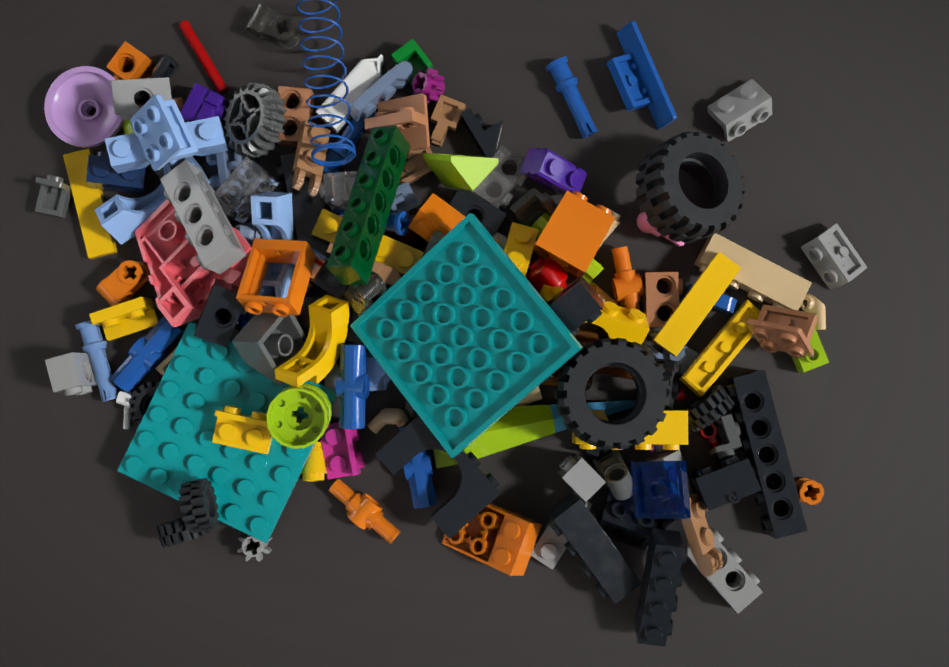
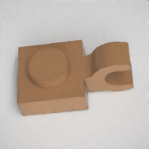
(446, 116)

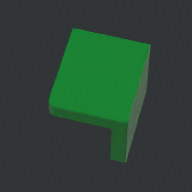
(412, 54)

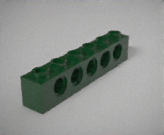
(368, 206)

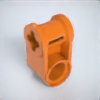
(120, 285)

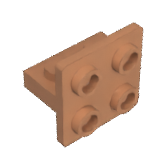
(408, 115)
(784, 330)

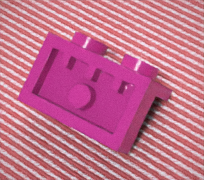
(341, 451)

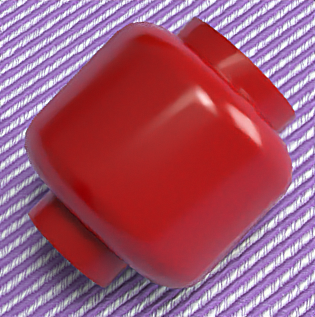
(547, 273)

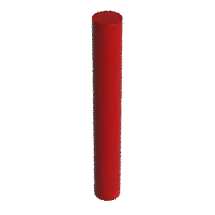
(203, 57)

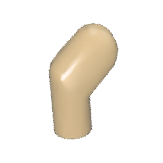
(814, 305)
(388, 416)

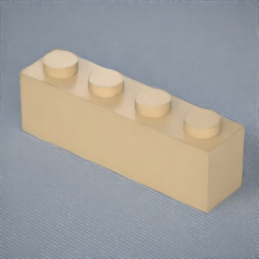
(757, 275)

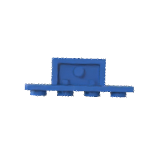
(638, 78)

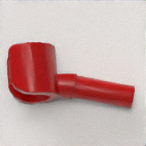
(712, 439)

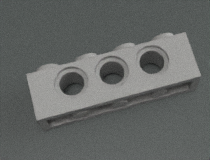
(202, 217)
(736, 594)

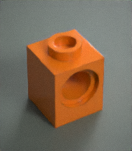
(126, 55)

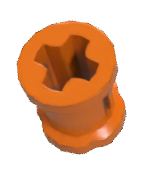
(814, 495)

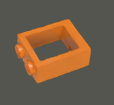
(276, 251)

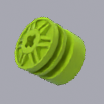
(285, 422)

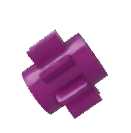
(429, 84)

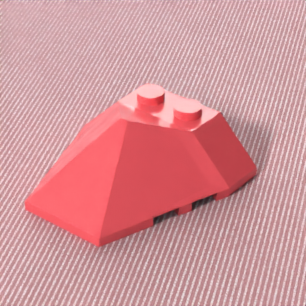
(174, 270)

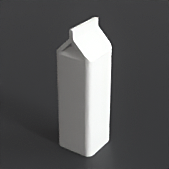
(358, 81)

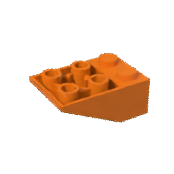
(497, 539)

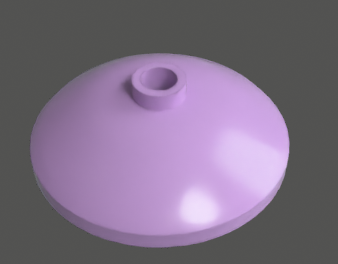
(70, 103)

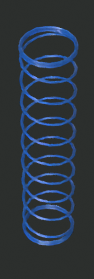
(338, 144)

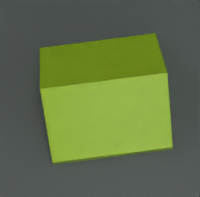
(460, 170)

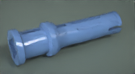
(95, 347)

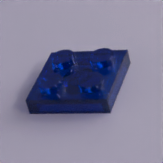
(660, 489)

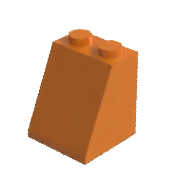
(574, 233)

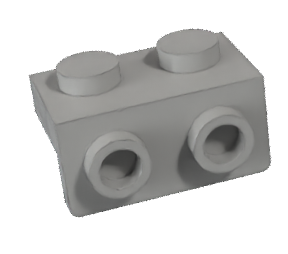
(741, 109)

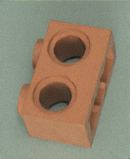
(297, 115)
(654, 299)

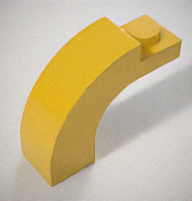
(322, 347)

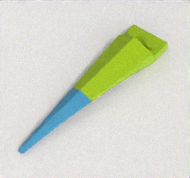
(522, 426)

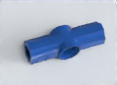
(146, 355)
(352, 386)
(420, 473)

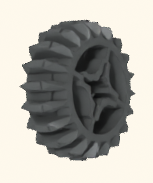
(254, 120)

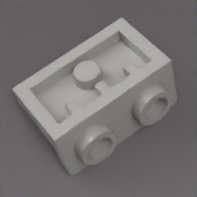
(834, 257)

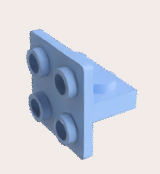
(162, 132)

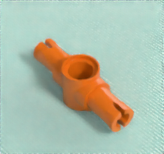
(627, 283)
(364, 511)

